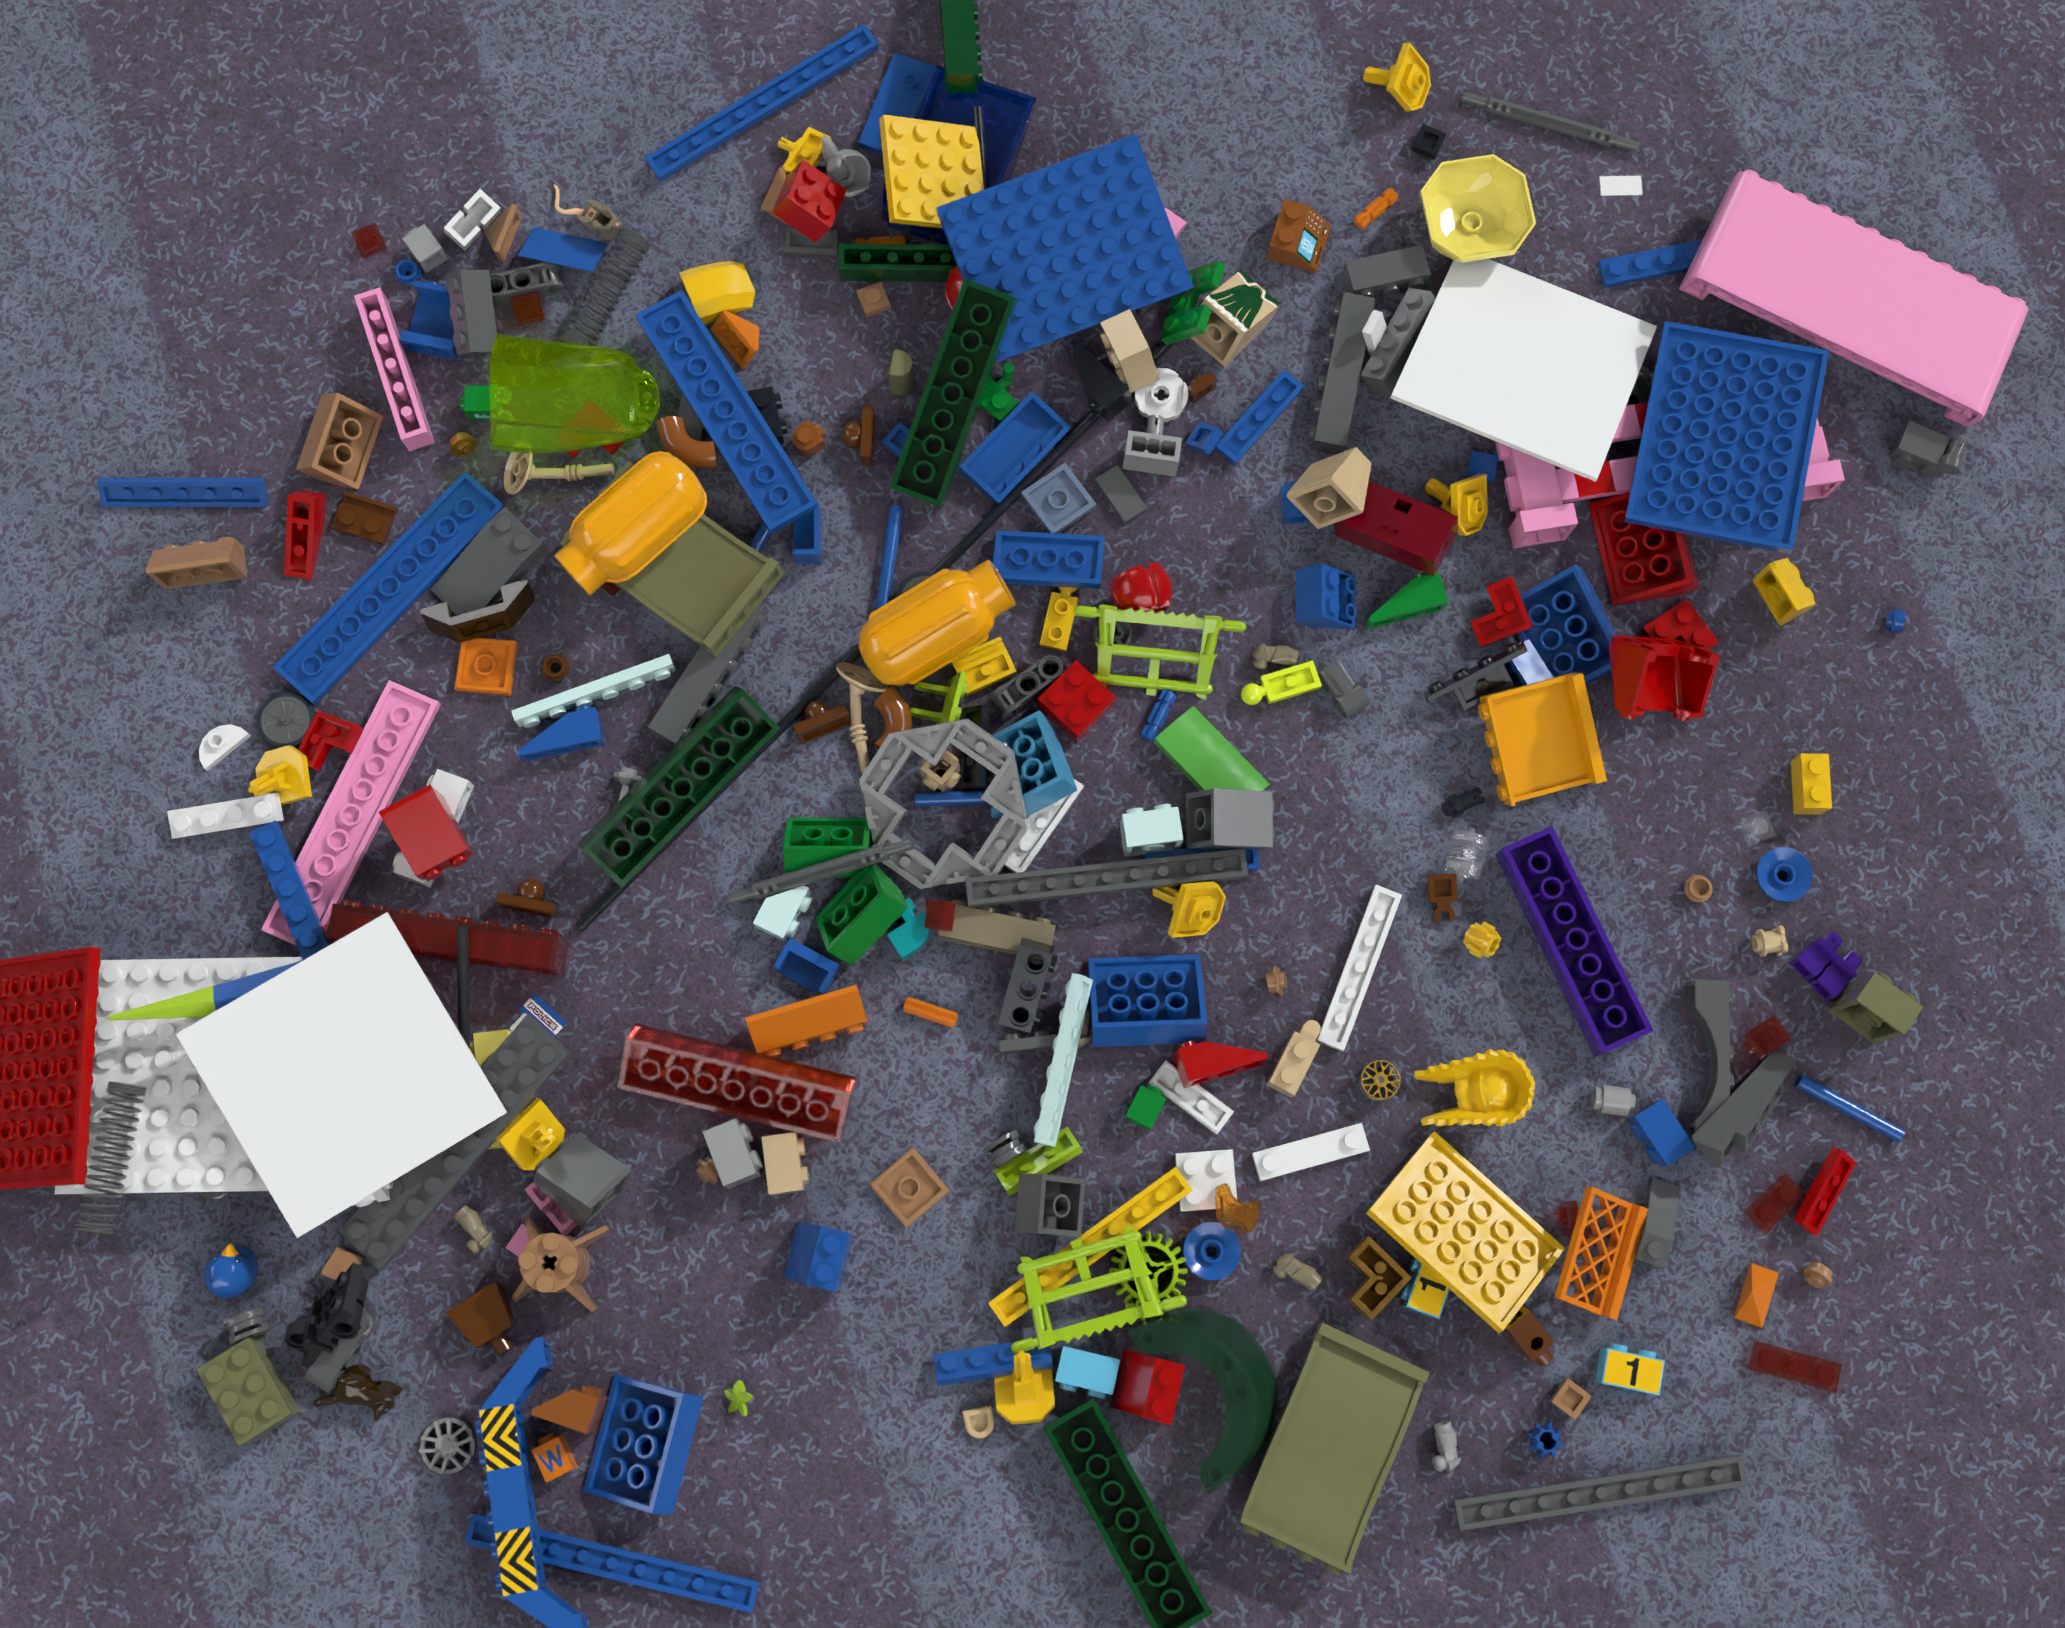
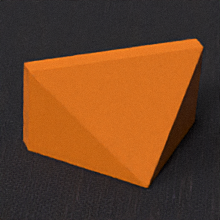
(737, 337)
(1756, 1295)

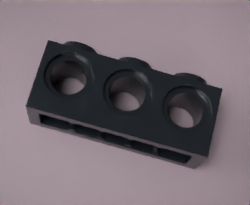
(1026, 971)

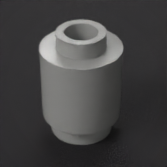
(1613, 1100)

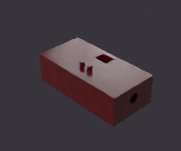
(1401, 529)

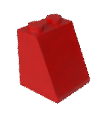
(426, 833)
(1147, 1386)

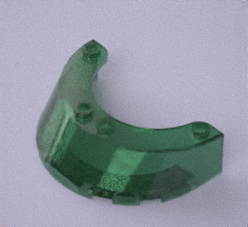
(1240, 1370)

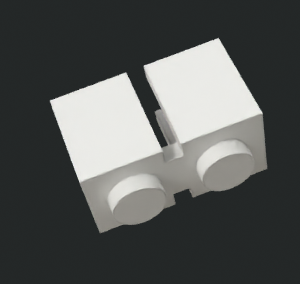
(480, 212)

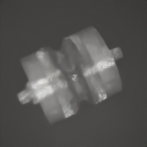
(1466, 854)

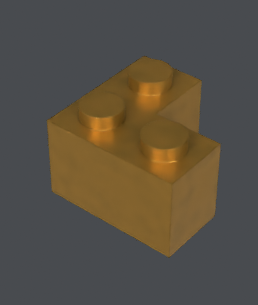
(1382, 1278)

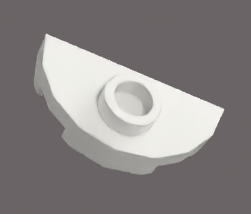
(220, 743)

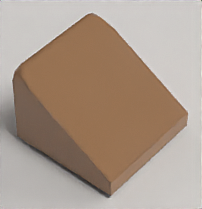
(339, 1262)

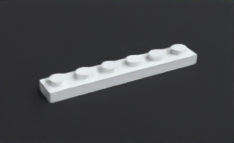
(1359, 968)

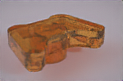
(1235, 1213)

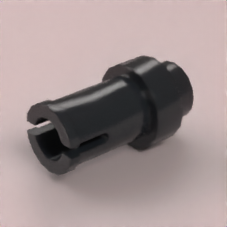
(1456, 805)

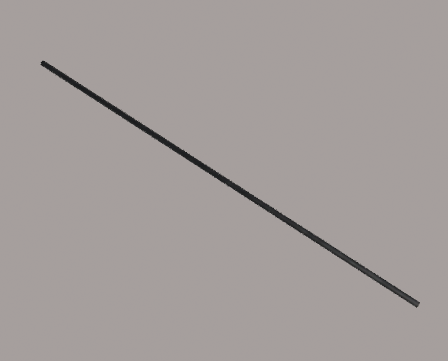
(855, 653)

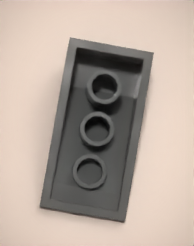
(494, 558)

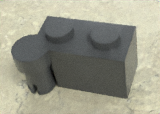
(1927, 450)

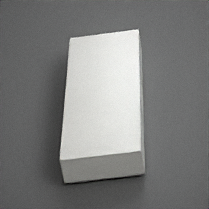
(1193, 1100)

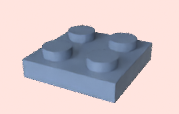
(1058, 499)

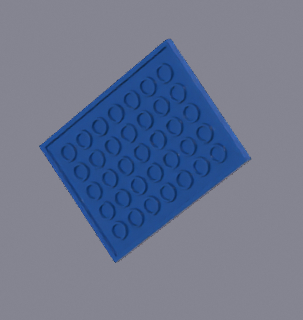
(1069, 243)
(1727, 437)

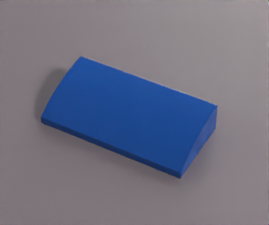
(1014, 448)

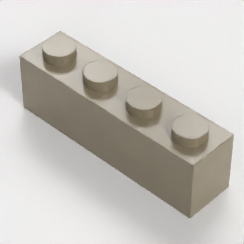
(996, 931)

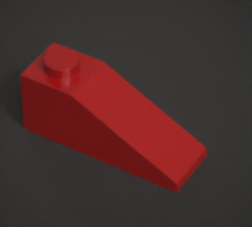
(303, 532)
(1212, 1061)

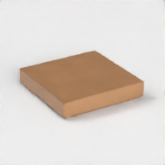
(909, 1187)

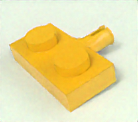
(807, 148)

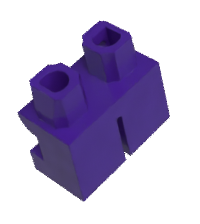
(1826, 966)

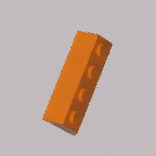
(807, 1021)

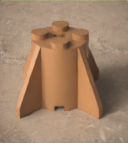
(571, 1263)

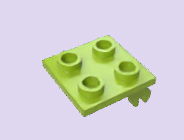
(955, 688)

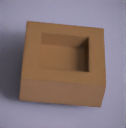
(873, 299)
(1570, 1398)

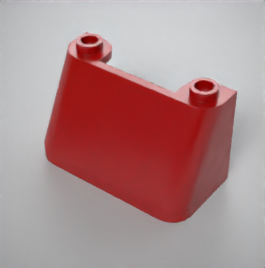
(1660, 676)

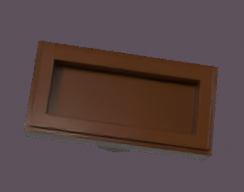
(861, 435)
(821, 721)
(528, 899)

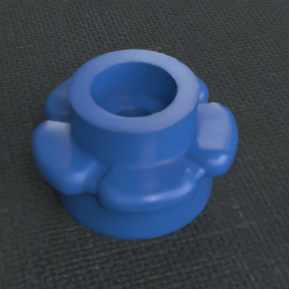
(405, 266)
(1895, 620)

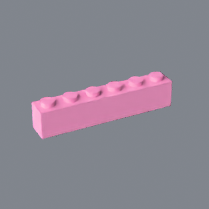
(394, 369)

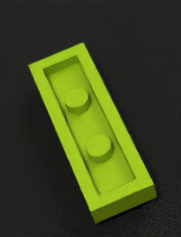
(1038, 1160)

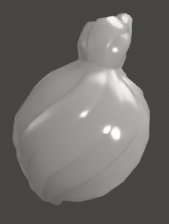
(846, 167)

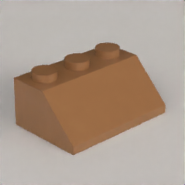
(339, 441)
(197, 563)

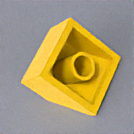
(1784, 590)

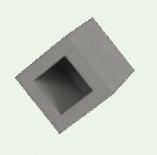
(424, 248)

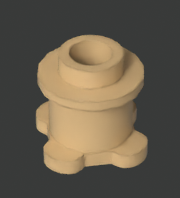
(1770, 941)

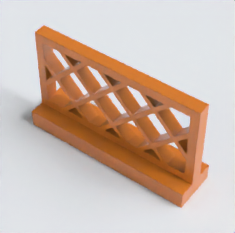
(1616, 1259)

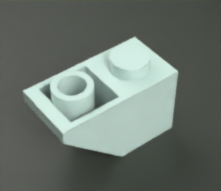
(780, 912)

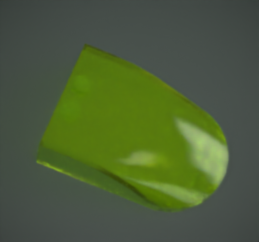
(565, 396)

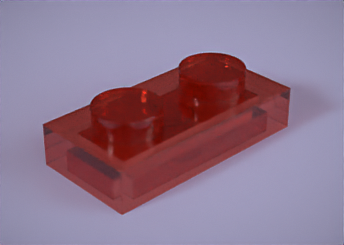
(1774, 1203)

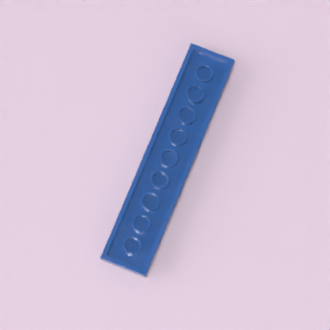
(726, 412)
(388, 589)

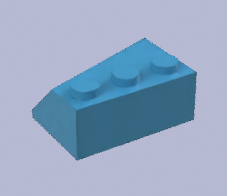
(1039, 762)

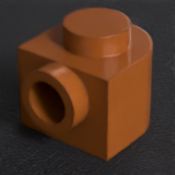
(808, 439)

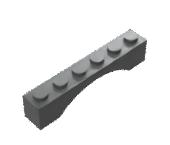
(1710, 1008)

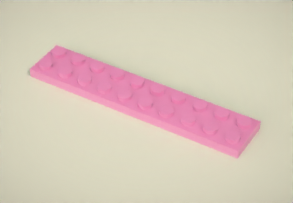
(352, 809)

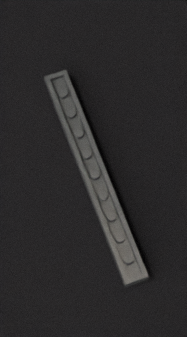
(1106, 878)
(1600, 1492)

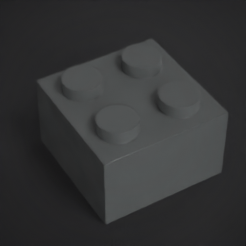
(1050, 1205)

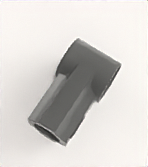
(1347, 696)

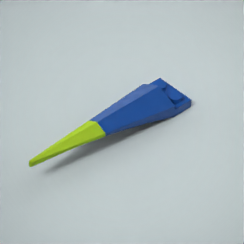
(203, 1001)

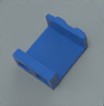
(431, 323)

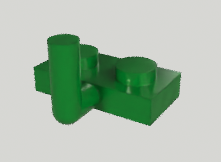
(996, 400)

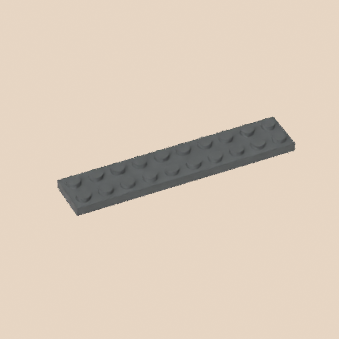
(517, 1075)

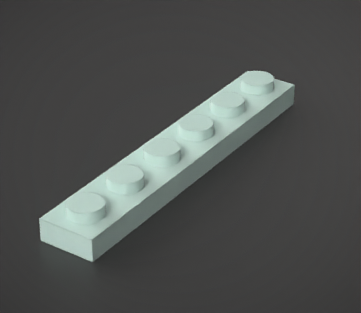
(583, 695)
(1061, 1068)

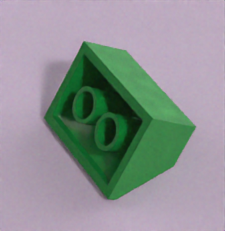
(823, 839)
(860, 913)

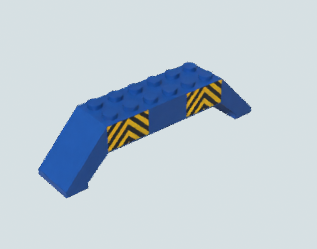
(512, 1494)

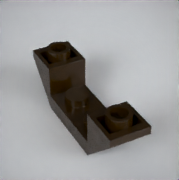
(481, 622)

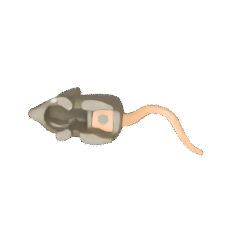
(594, 217)

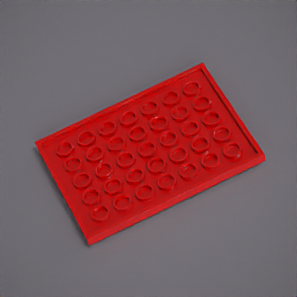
(46, 1066)

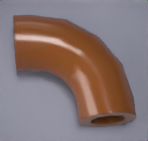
(679, 444)
(895, 713)

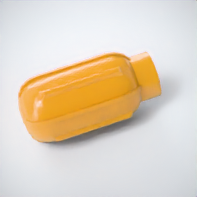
(632, 521)
(933, 623)

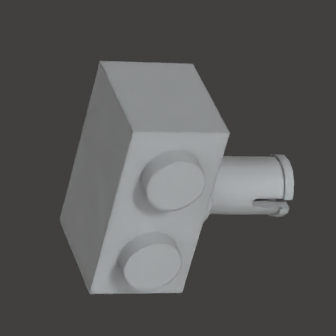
(1152, 450)

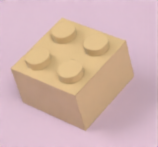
(1128, 351)

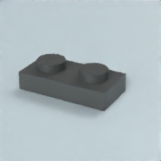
(1015, 1044)

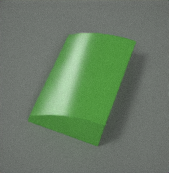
(1206, 755)

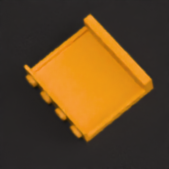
(1542, 738)

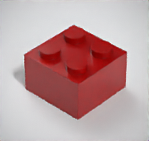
(809, 201)
(1076, 701)

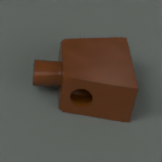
(486, 1318)
(1529, 1337)

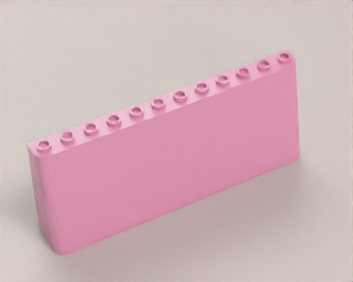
(1858, 295)

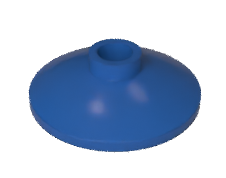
(1793, 865)
(1227, 1251)

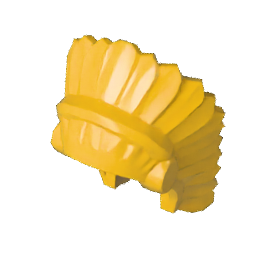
(1487, 1089)

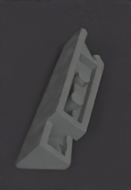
(1745, 1111)

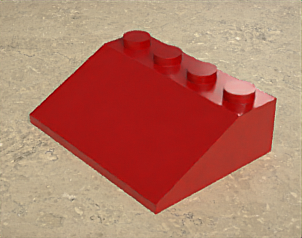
(1640, 559)

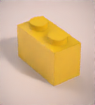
(1811, 784)

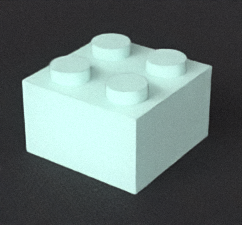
(1151, 830)

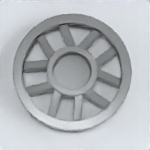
(447, 1445)

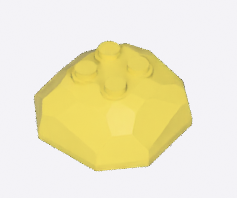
(1477, 208)

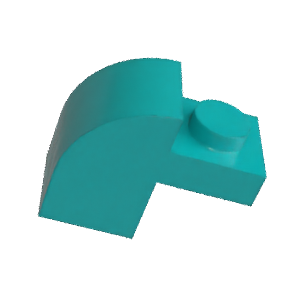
(912, 935)

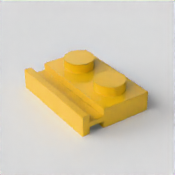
(985, 665)

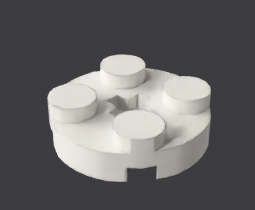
(1170, 407)

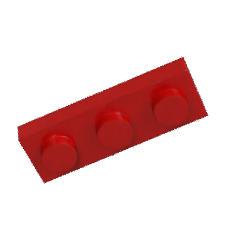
(1824, 1191)

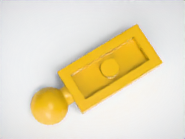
(1059, 619)

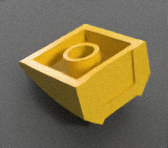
(718, 289)

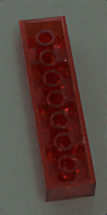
(437, 938)
(736, 1082)

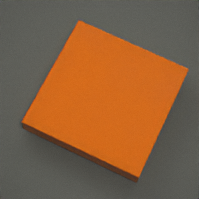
(486, 666)

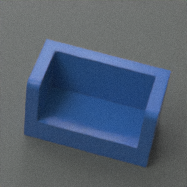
(808, 538)
(806, 967)

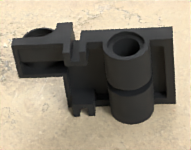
(331, 1316)

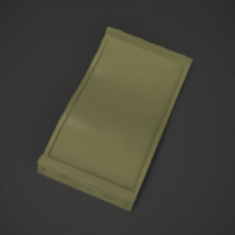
(703, 582)
(1332, 1449)

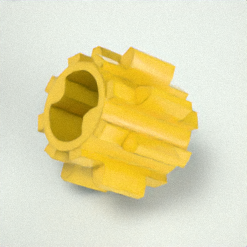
(1482, 940)

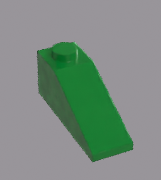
(1417, 598)

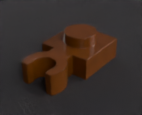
(1442, 890)

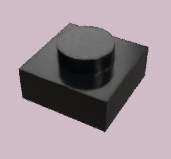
(1428, 141)

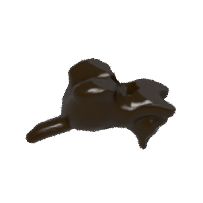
(359, 1389)

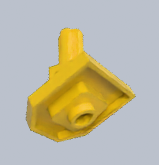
(1405, 80)
(1463, 499)
(284, 773)
(1195, 907)
(532, 1136)
(1025, 1394)

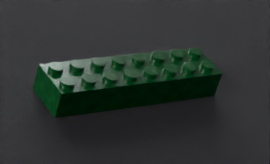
(953, 392)
(678, 786)
(1126, 1518)

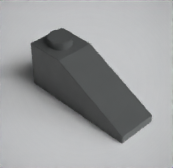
(1659, 1224)

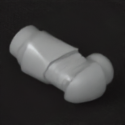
(1446, 1444)

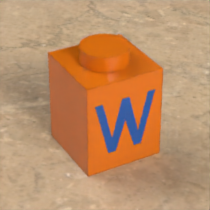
(554, 1457)

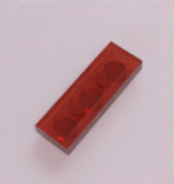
(1795, 1366)

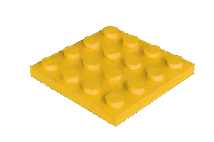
(927, 167)

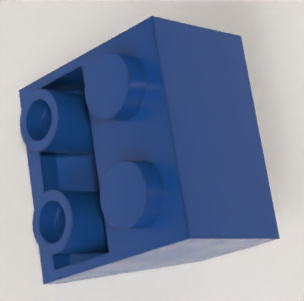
(1325, 598)

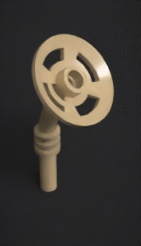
(526, 471)
(859, 682)

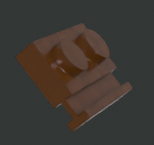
(364, 518)

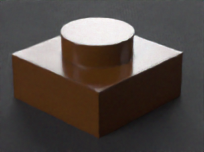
(1201, 386)

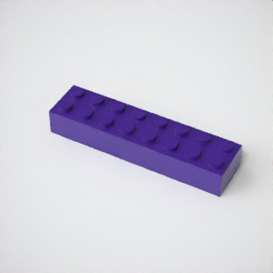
(1573, 941)

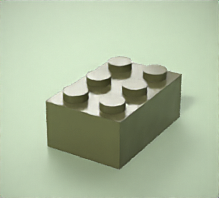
(1876, 1007)
(248, 1390)

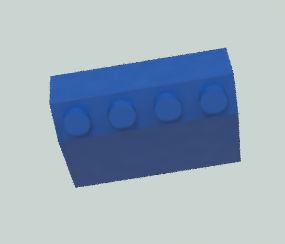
(1569, 625)
(1147, 1000)
(643, 1445)

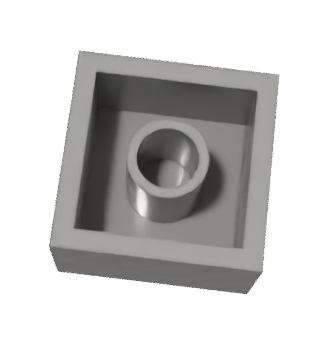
(733, 1153)

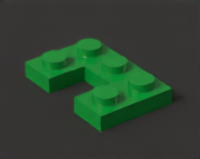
(1184, 318)

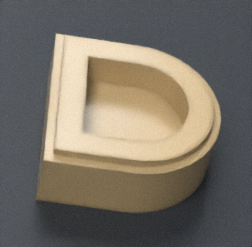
(979, 1421)

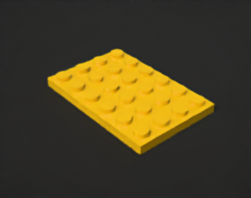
(1466, 1231)

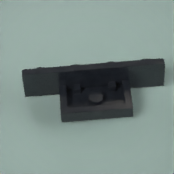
(1482, 680)

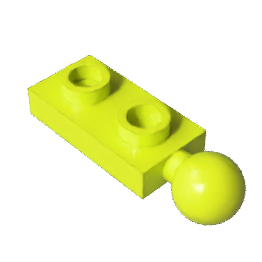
(1283, 684)

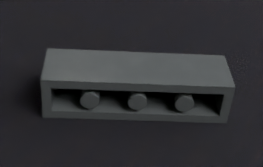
(1397, 342)

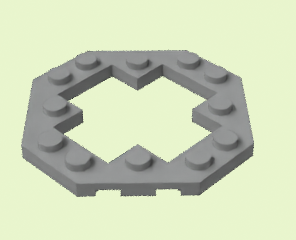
(1002, 793)

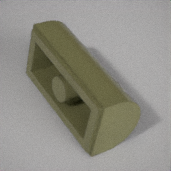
(901, 373)

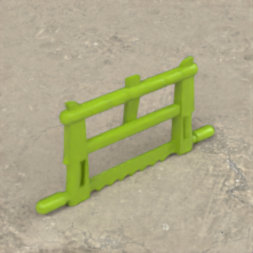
(1210, 630)
(1038, 1299)

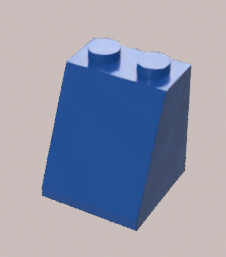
(818, 1256)

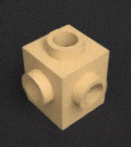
(949, 764)

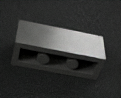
(1387, 272)
(471, 311)

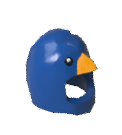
(229, 1273)

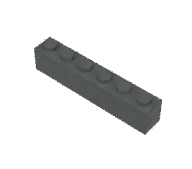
(1342, 374)
(703, 682)

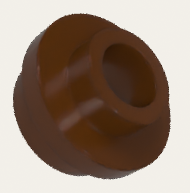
(553, 660)

